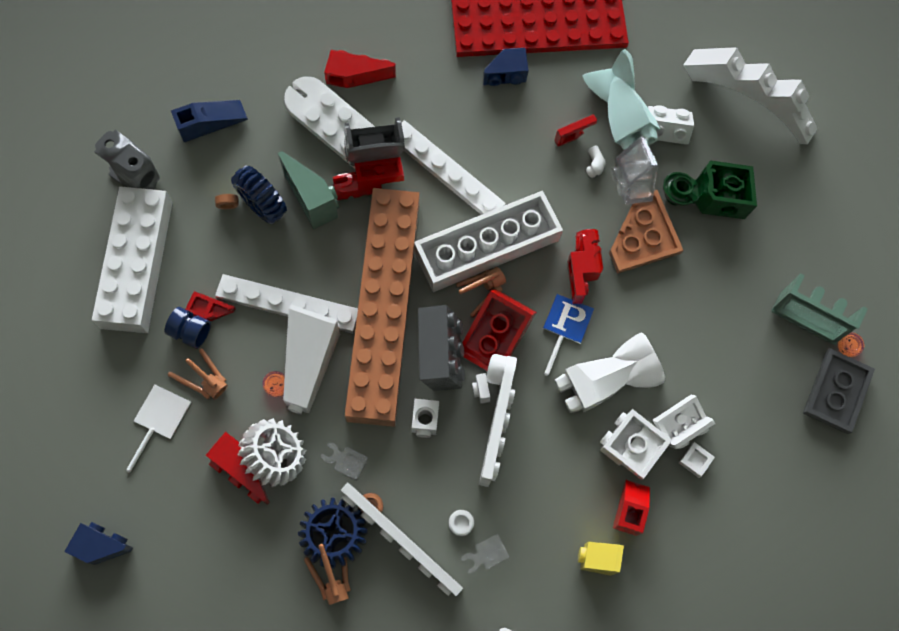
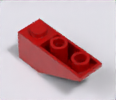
(354, 70)
(225, 457)

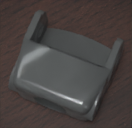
(373, 142)
(127, 162)

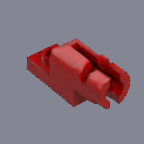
(368, 176)
(584, 263)

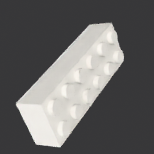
(487, 241)
(132, 260)

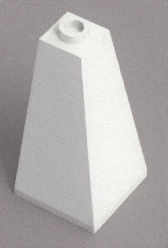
(308, 354)

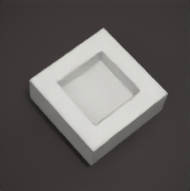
(481, 388)
(696, 460)

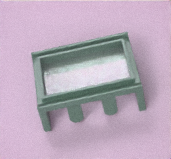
(815, 317)

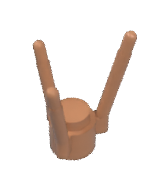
(490, 279)
(212, 385)
(335, 589)

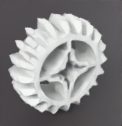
(266, 459)

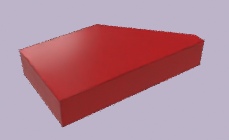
(573, 131)
(208, 307)

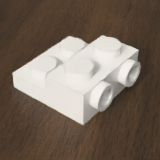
(635, 443)

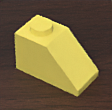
(601, 558)

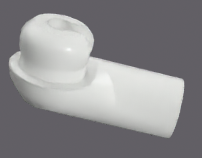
(598, 162)

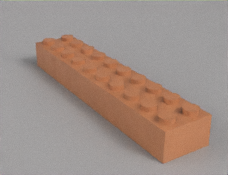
(383, 308)

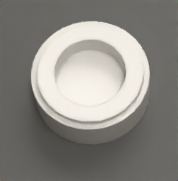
(461, 523)

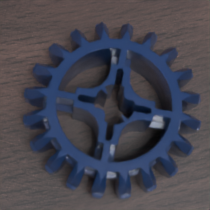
(259, 194)
(336, 520)

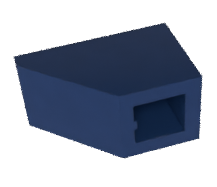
(507, 68)
(94, 546)

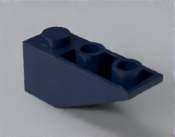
(207, 117)

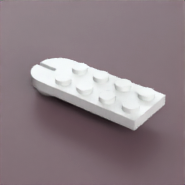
(322, 112)
(499, 372)

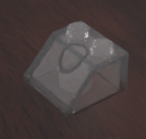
(635, 173)

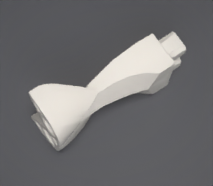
(600, 379)

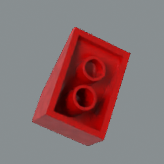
(496, 328)

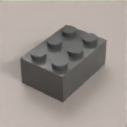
(440, 348)

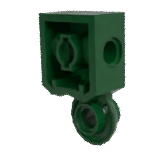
(718, 190)

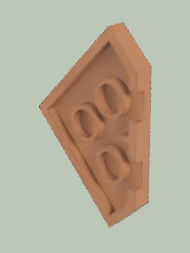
(645, 236)

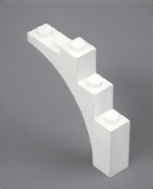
(758, 82)

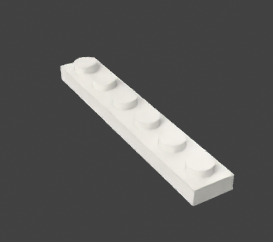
(449, 172)
(279, 300)
(409, 548)

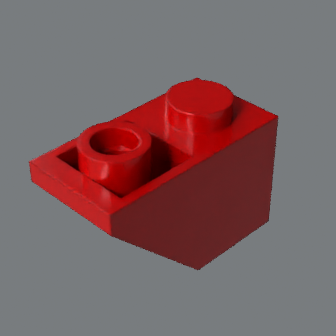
(633, 508)

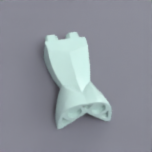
(626, 110)

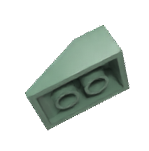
(311, 191)

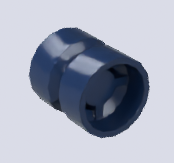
(188, 328)

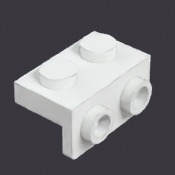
(674, 125)
(684, 422)

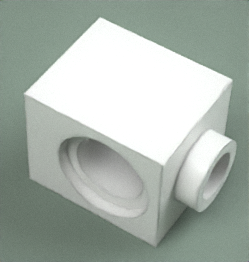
(427, 407)

